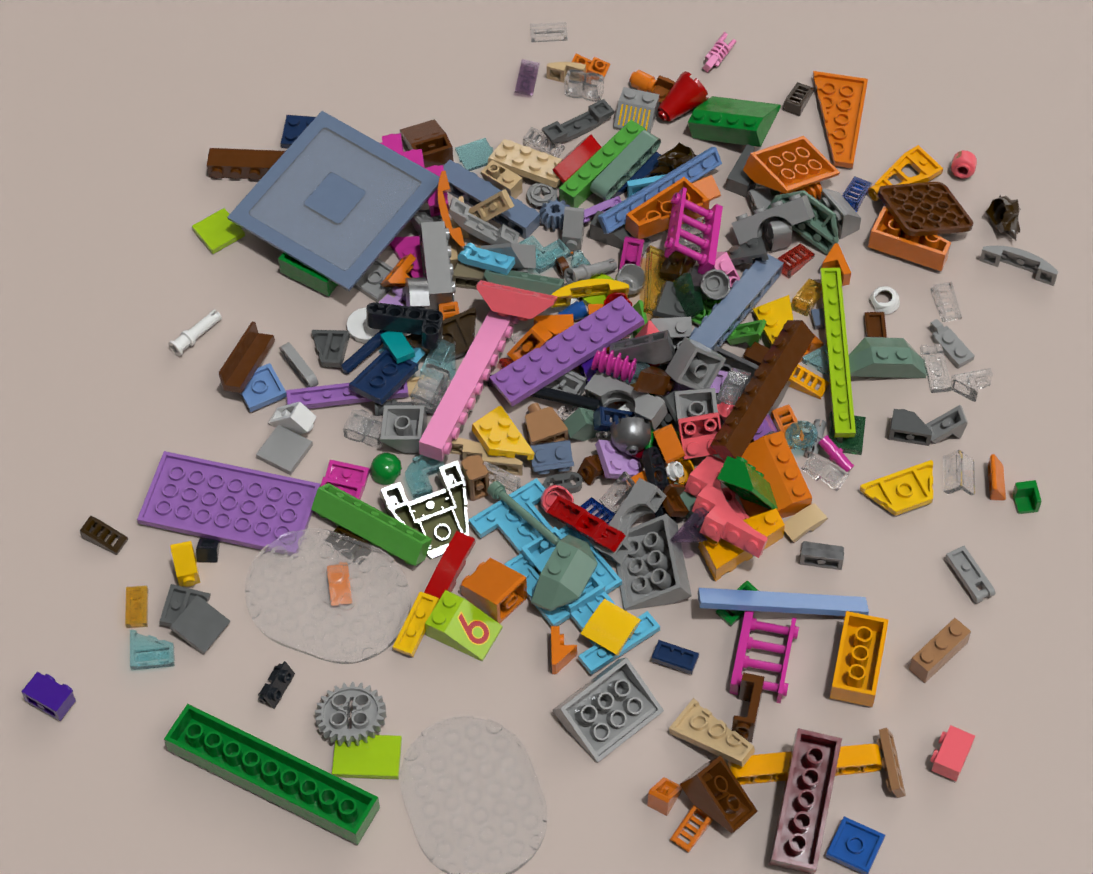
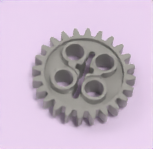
(330, 713)

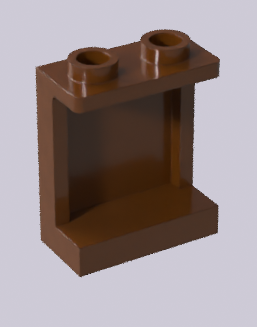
(751, 691)

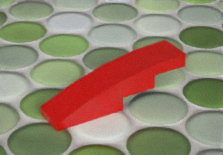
(586, 524)
(450, 565)

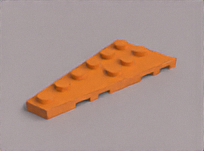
(841, 107)

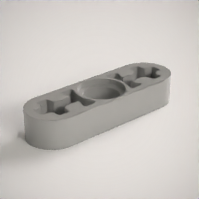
(298, 365)

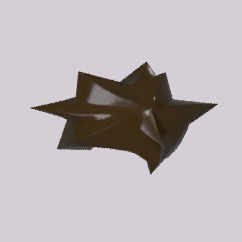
(673, 159)
(1004, 215)

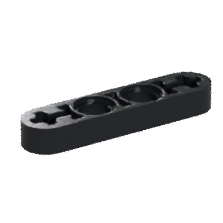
(657, 461)

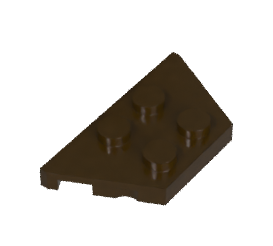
(456, 329)

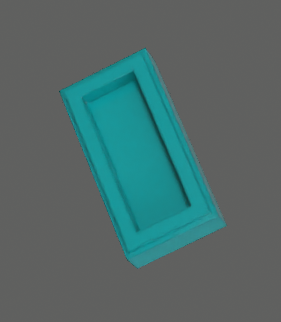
(397, 346)

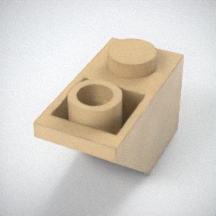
(503, 178)

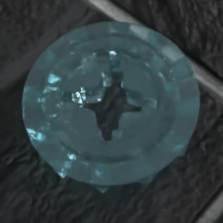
(793, 432)

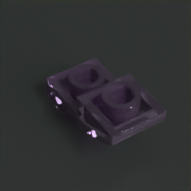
(527, 77)

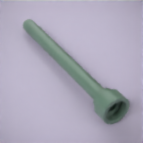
(497, 491)

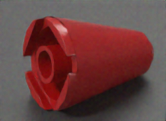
(682, 97)

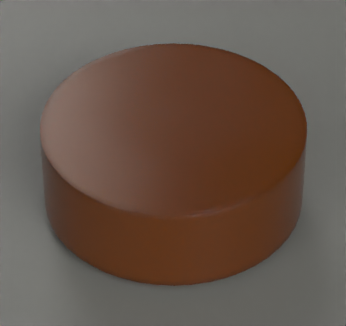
(561, 265)

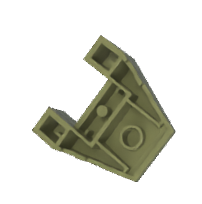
(435, 514)

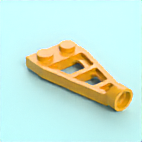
(919, 160)

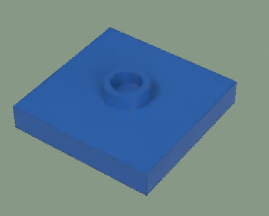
(855, 845)

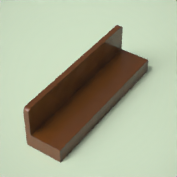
(245, 359)

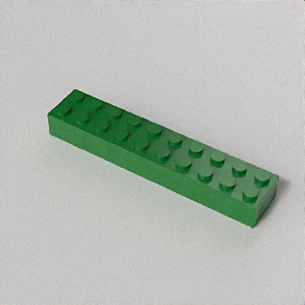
(272, 773)

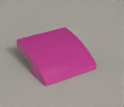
(347, 477)

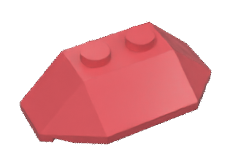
(514, 301)

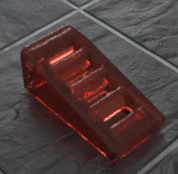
(790, 270)

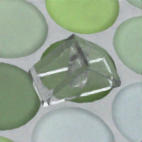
(617, 492)

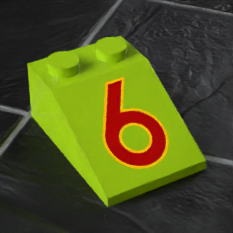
(462, 626)

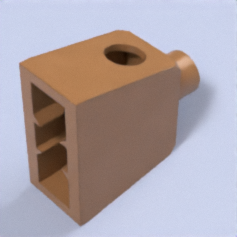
(544, 425)

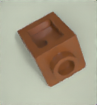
(663, 87)

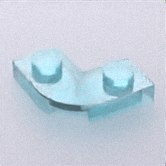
(418, 473)

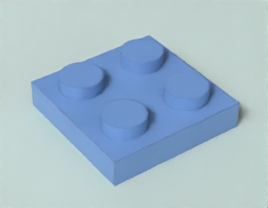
(263, 388)

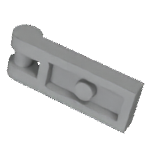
(970, 574)

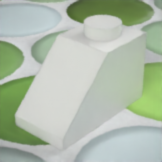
(294, 418)

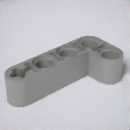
(775, 231)

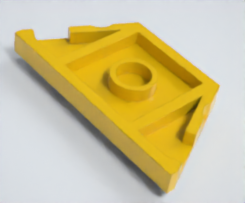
(500, 435)
(902, 489)

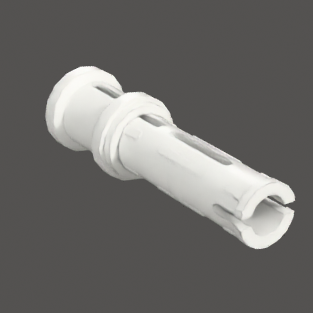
(189, 336)

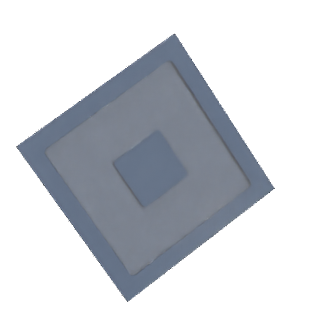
(335, 200)

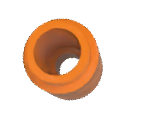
(643, 81)

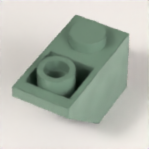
(581, 424)

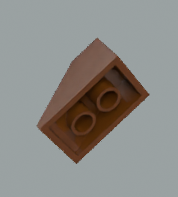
(719, 794)

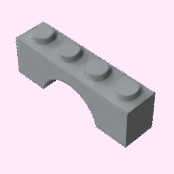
(794, 211)
(611, 390)
(641, 500)

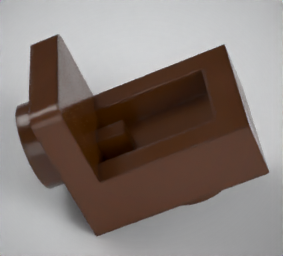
(590, 469)
(673, 503)

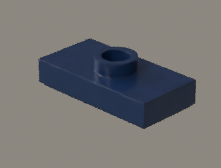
(675, 657)

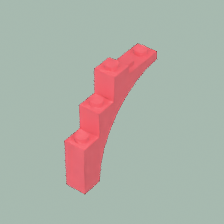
(721, 519)

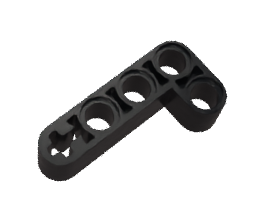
(407, 320)

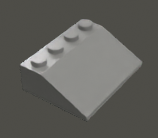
(654, 567)
(608, 709)

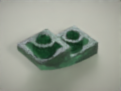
(689, 299)

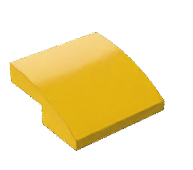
(610, 626)

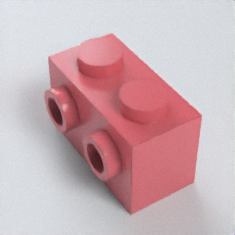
(952, 753)

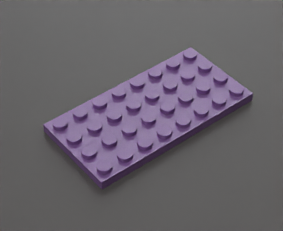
(226, 501)

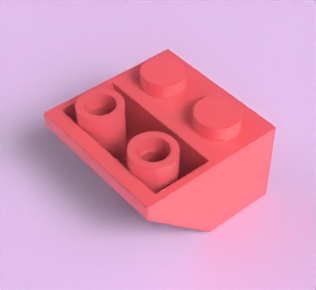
(698, 433)

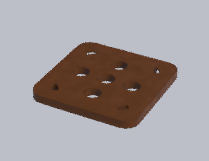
(931, 196)

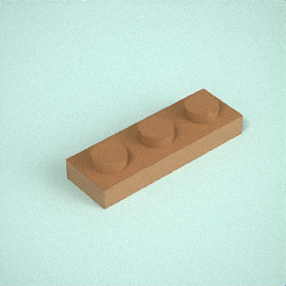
(891, 763)

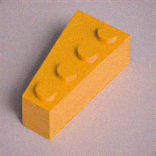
(725, 556)

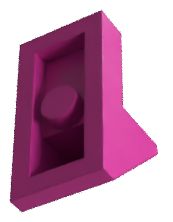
(632, 251)

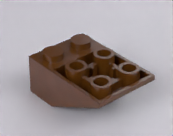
(431, 139)

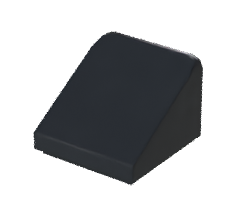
(207, 550)

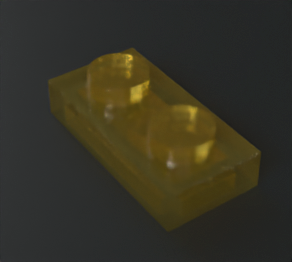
(136, 607)

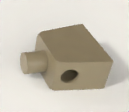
(467, 275)

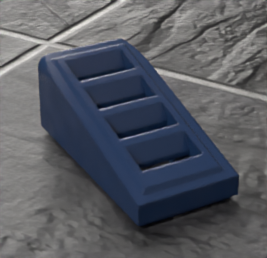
(603, 415)

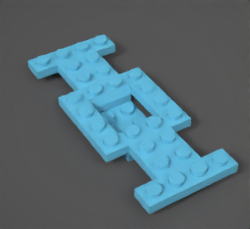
(535, 552)

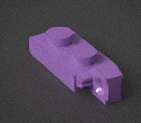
(603, 206)

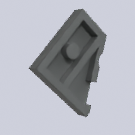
(744, 253)
(668, 303)
(331, 346)

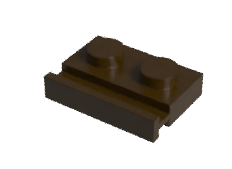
(676, 265)

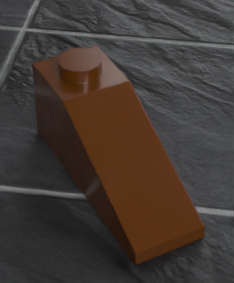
(654, 381)

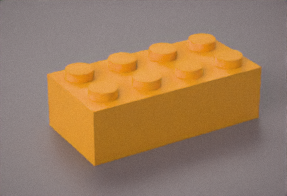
(859, 659)

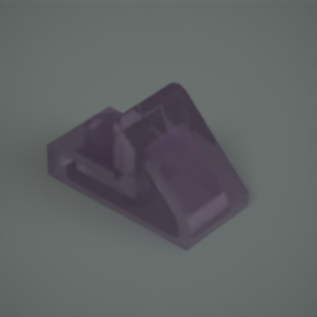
(688, 531)

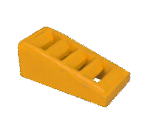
(797, 384)

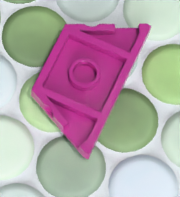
(405, 245)

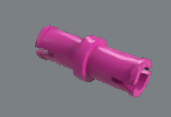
(835, 453)

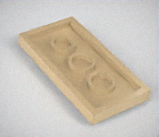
(527, 162)

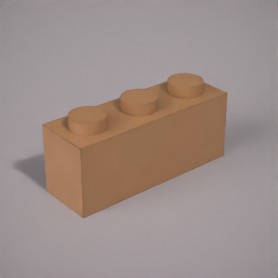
(939, 650)

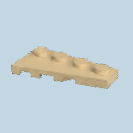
(705, 731)

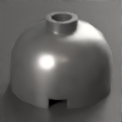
(630, 435)

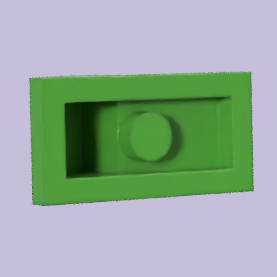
(747, 332)

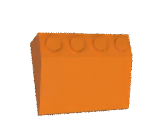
(789, 166)
(775, 460)

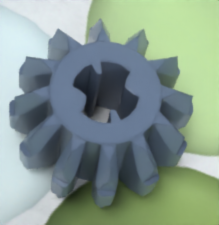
(553, 214)

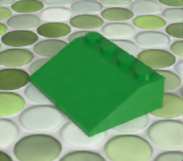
(733, 120)

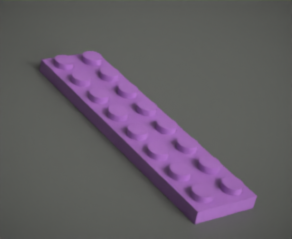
(566, 350)

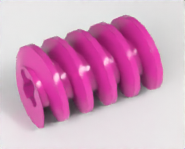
(614, 365)

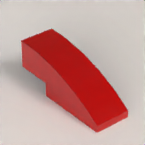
(576, 158)

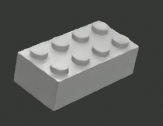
(436, 262)

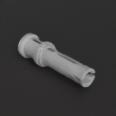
(584, 271)

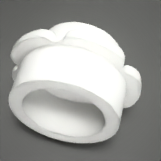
(674, 470)

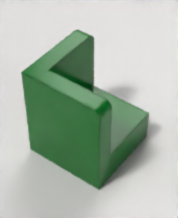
(1026, 497)

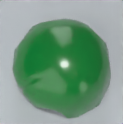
(385, 468)

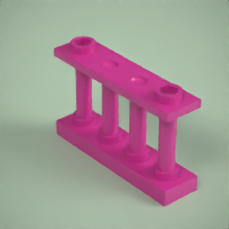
(710, 231)
(746, 642)

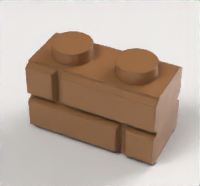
(476, 477)

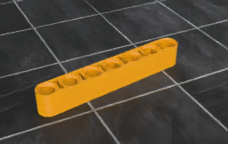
(774, 766)

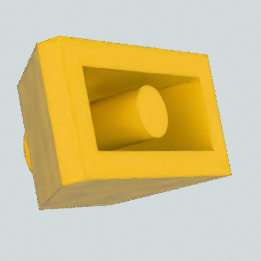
(185, 564)

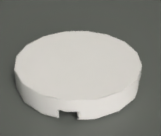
(358, 327)

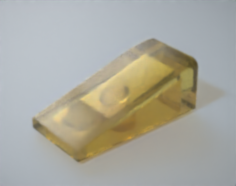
(806, 297)

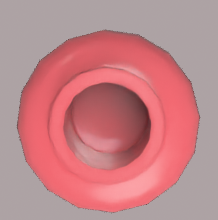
(963, 164)

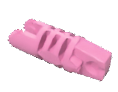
(718, 52)

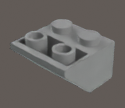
(846, 217)

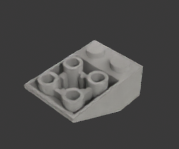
(678, 328)

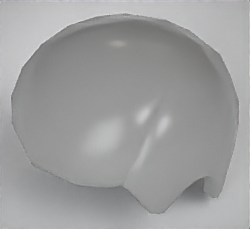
(632, 275)
(715, 284)

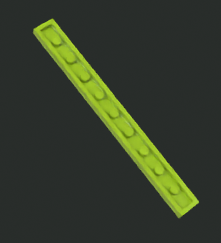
(837, 353)

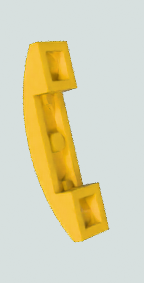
(588, 288)

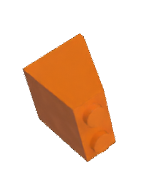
(495, 589)

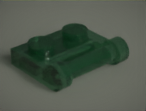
(850, 445)

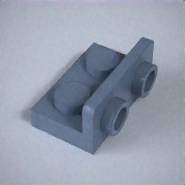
(552, 456)

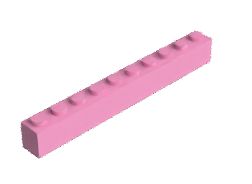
(466, 385)

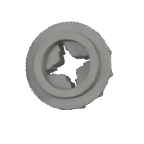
(534, 192)

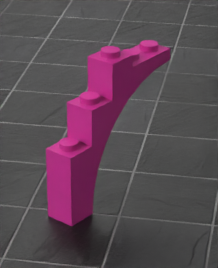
(395, 143)

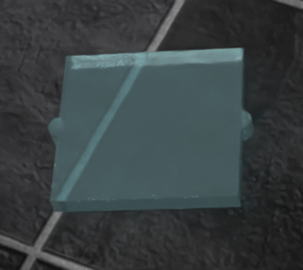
(474, 154)

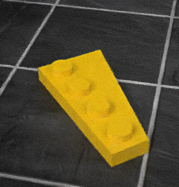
(776, 315)

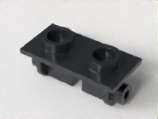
(280, 678)

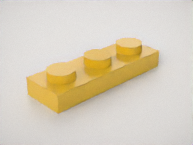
(414, 626)

